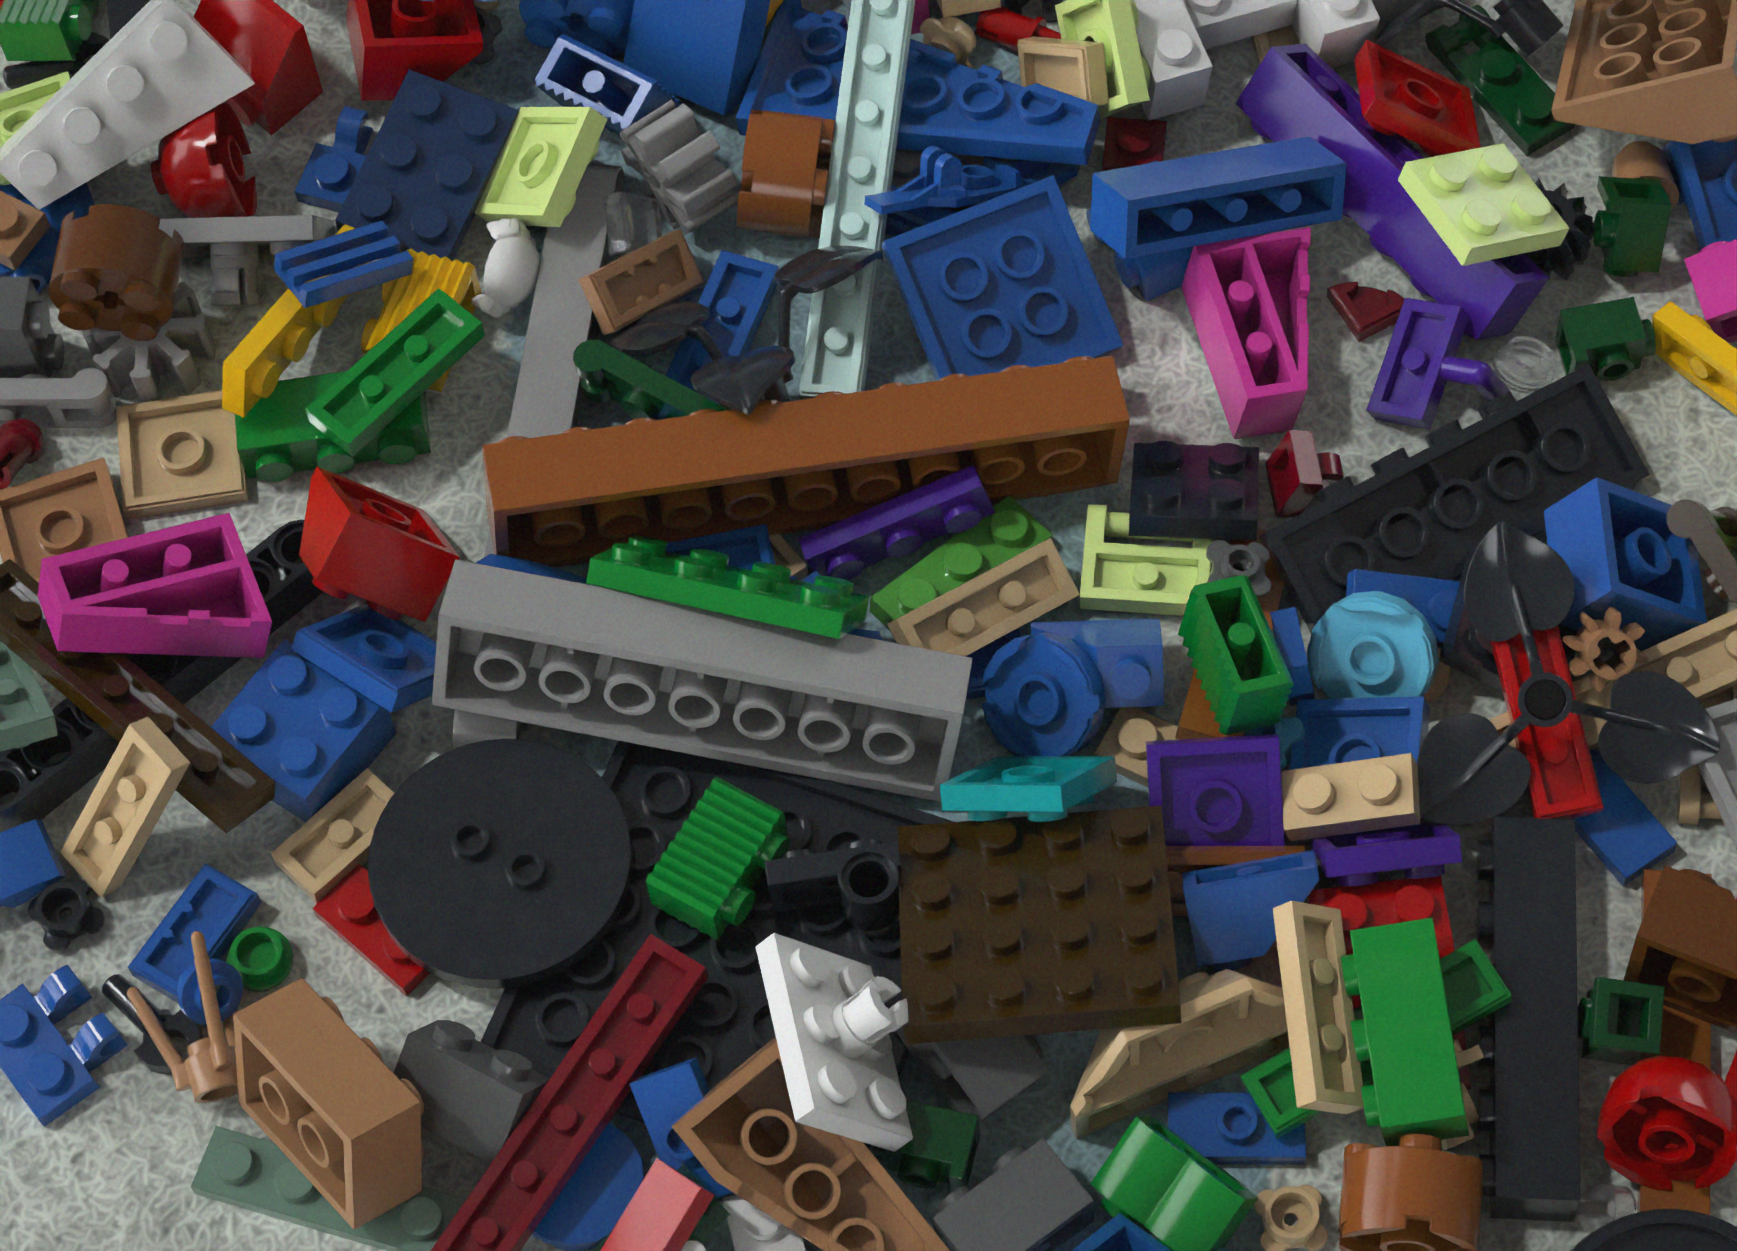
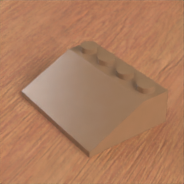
(1652, 69)

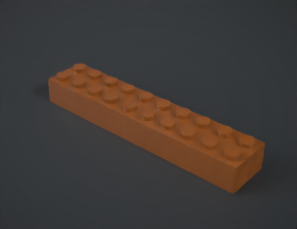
(804, 459)

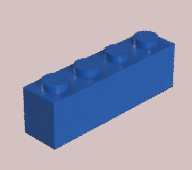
(1217, 196)

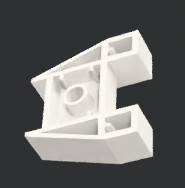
(1178, 32)

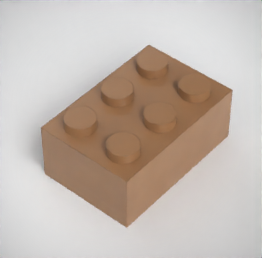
(329, 1102)

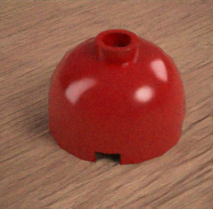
(205, 167)
(1669, 1123)

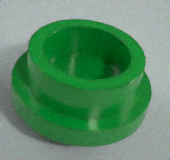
(261, 958)

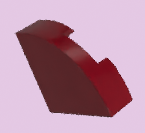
(1365, 308)

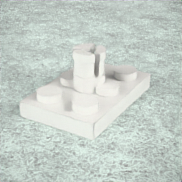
(836, 1041)

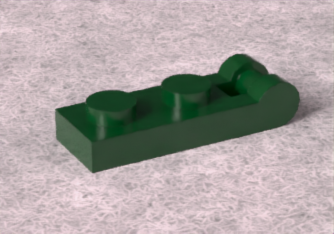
(1499, 82)
(638, 388)

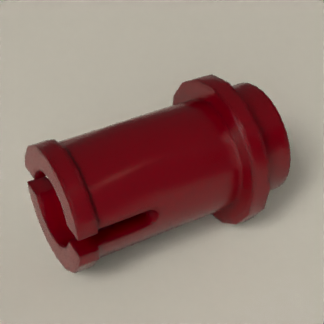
(19, 444)

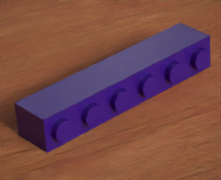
(1302, 97)

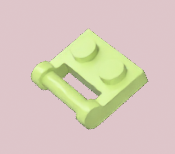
(1137, 575)

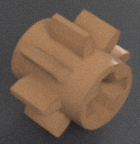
(1588, 651)

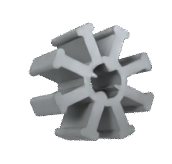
(678, 166)
(171, 351)

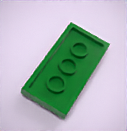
(713, 585)

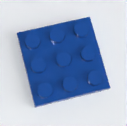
(1002, 286)

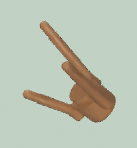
(212, 1060)

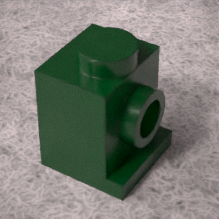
(1631, 225)
(1605, 337)
(1620, 1021)
(940, 1149)

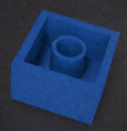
(1626, 561)
(304, 730)

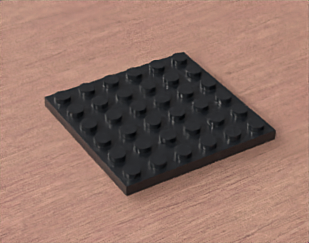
(731, 1009)

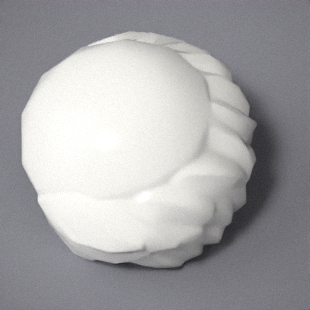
(510, 268)

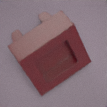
(1299, 472)

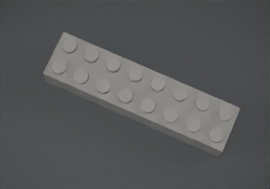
(698, 681)

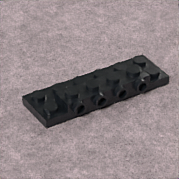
(1442, 502)

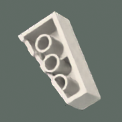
(126, 97)

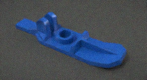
(949, 184)

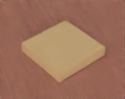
(178, 455)

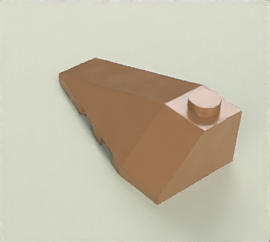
(796, 1173)

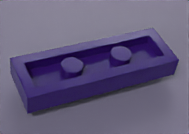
(898, 525)

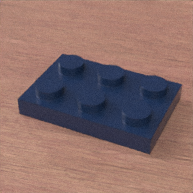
(429, 165)

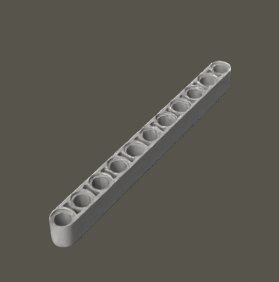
(548, 382)

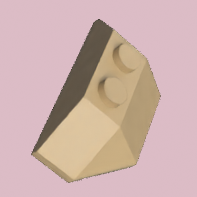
(1224, 1028)

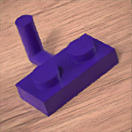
(1421, 363)

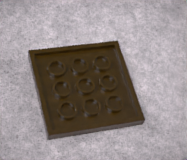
(1036, 926)

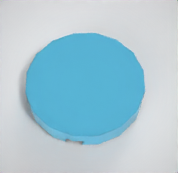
(1372, 648)

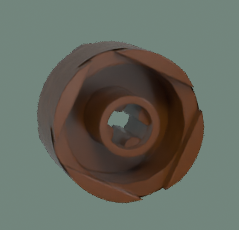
(116, 271)

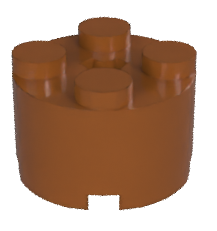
(784, 173)
(1409, 1197)

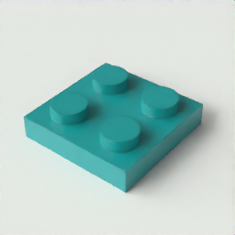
(1028, 784)

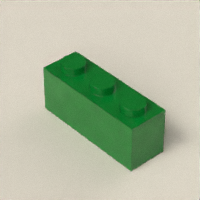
(281, 440)
(1405, 1032)

